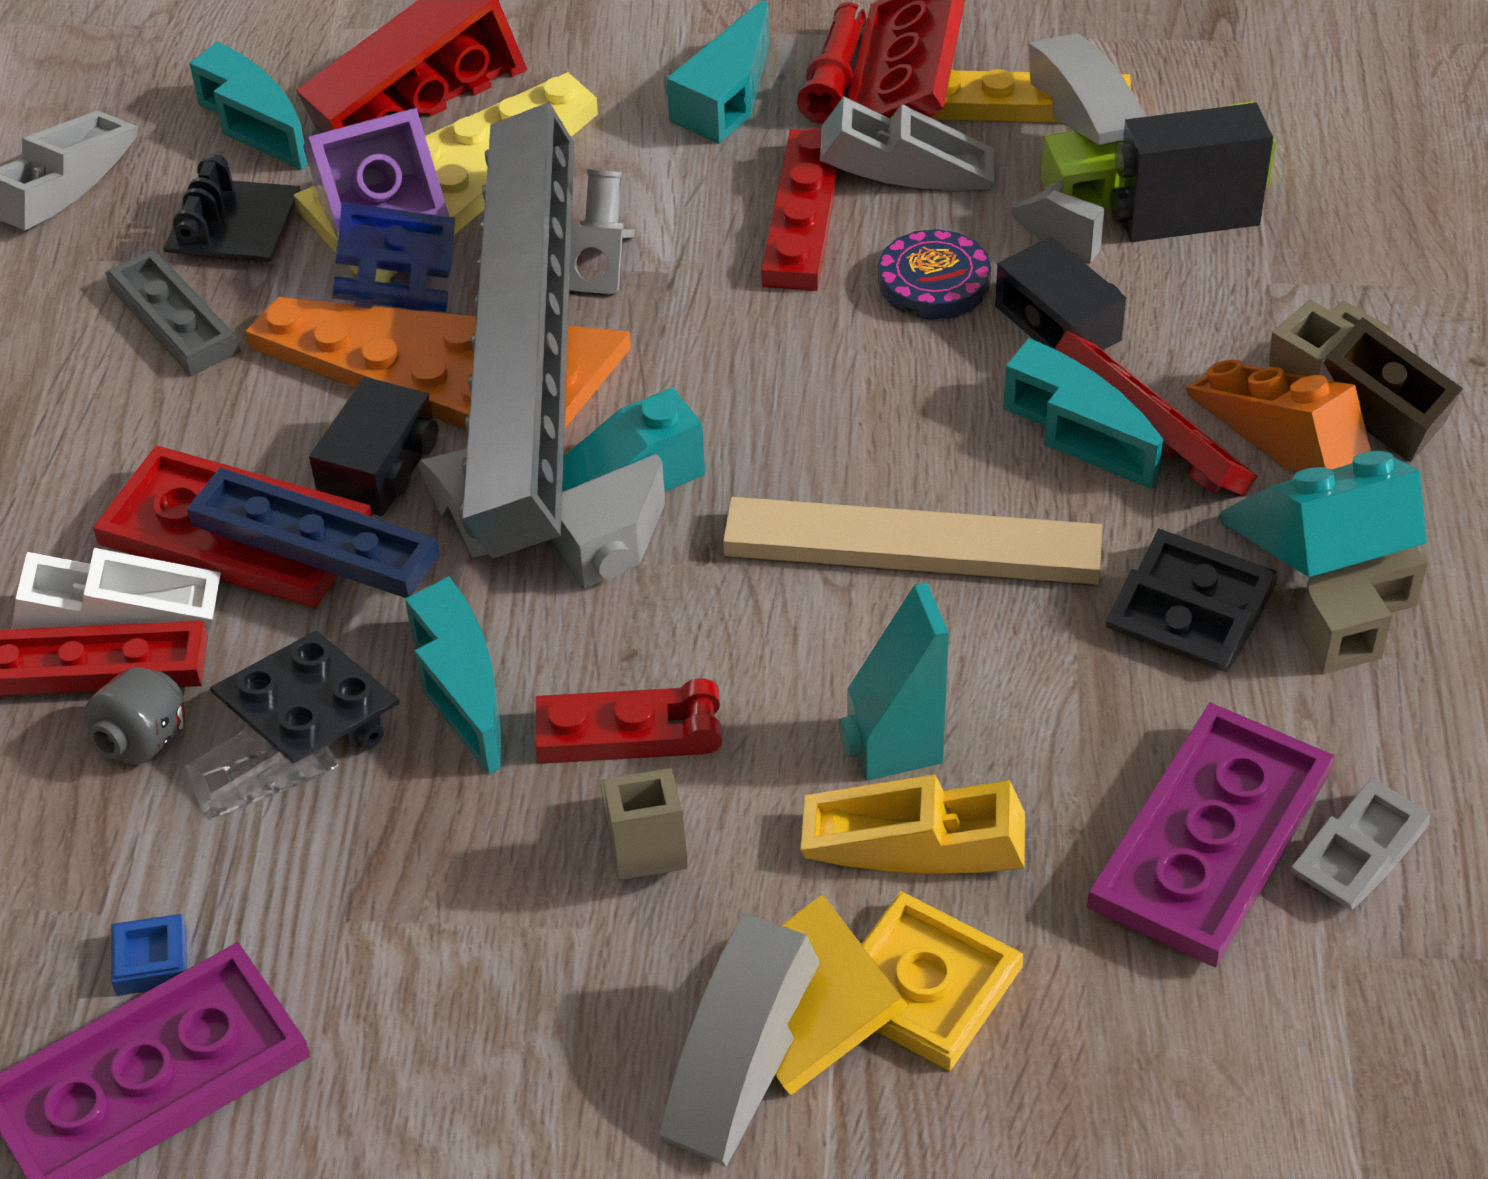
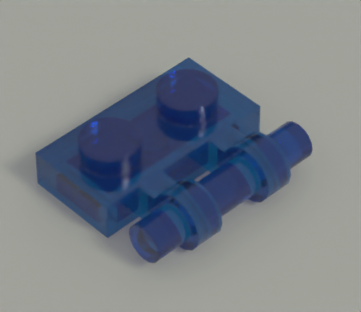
(393, 242)

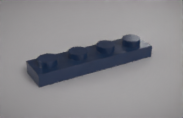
(314, 532)

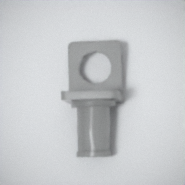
(600, 231)

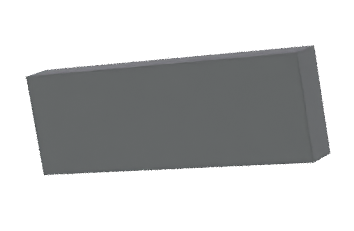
(173, 312)

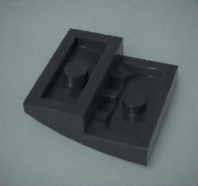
(1192, 600)

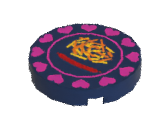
(934, 273)

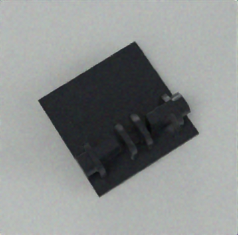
(229, 215)
(308, 698)

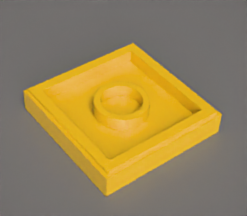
(944, 975)
(842, 1002)

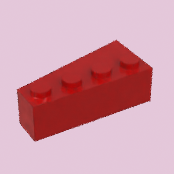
(415, 62)

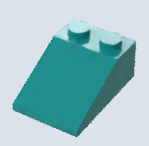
(1336, 514)

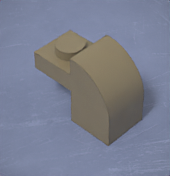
(1312, 334)
(1351, 608)
(644, 823)

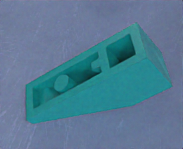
(636, 431)
(900, 693)

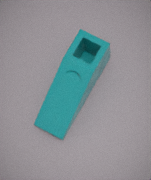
(720, 82)

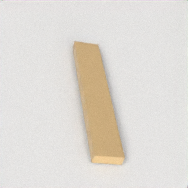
(914, 540)

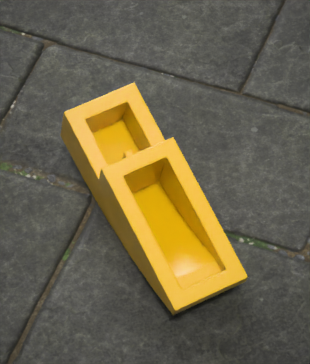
(916, 827)

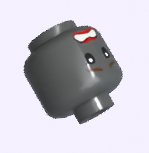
(135, 715)

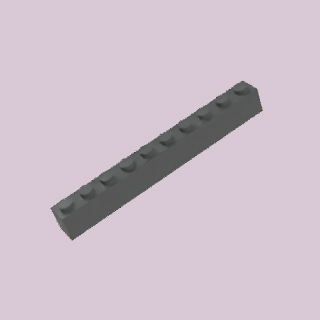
(520, 336)

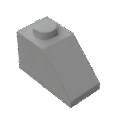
(611, 520)

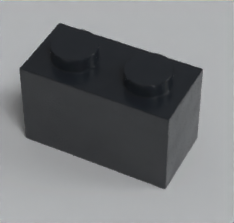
(1056, 292)
(374, 444)

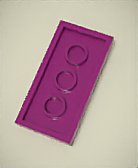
(1210, 834)
(147, 1070)

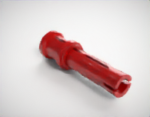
(830, 73)

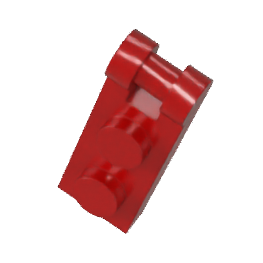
(628, 724)

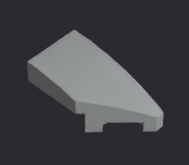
(1065, 218)

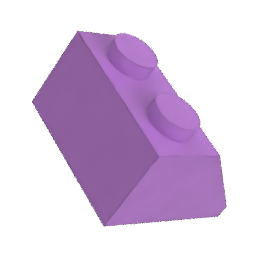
(375, 165)

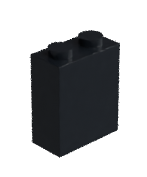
(1192, 172)

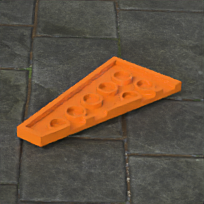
(414, 350)

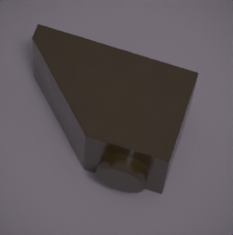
(1397, 391)

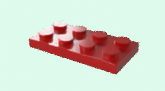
(907, 55)
(153, 523)

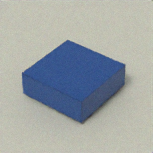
(147, 953)

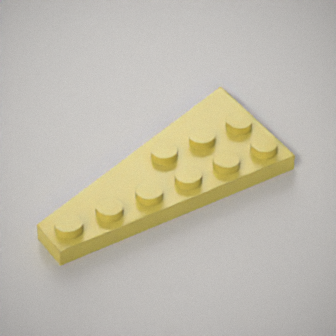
(460, 154)

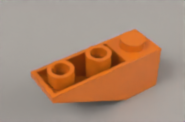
(1285, 414)

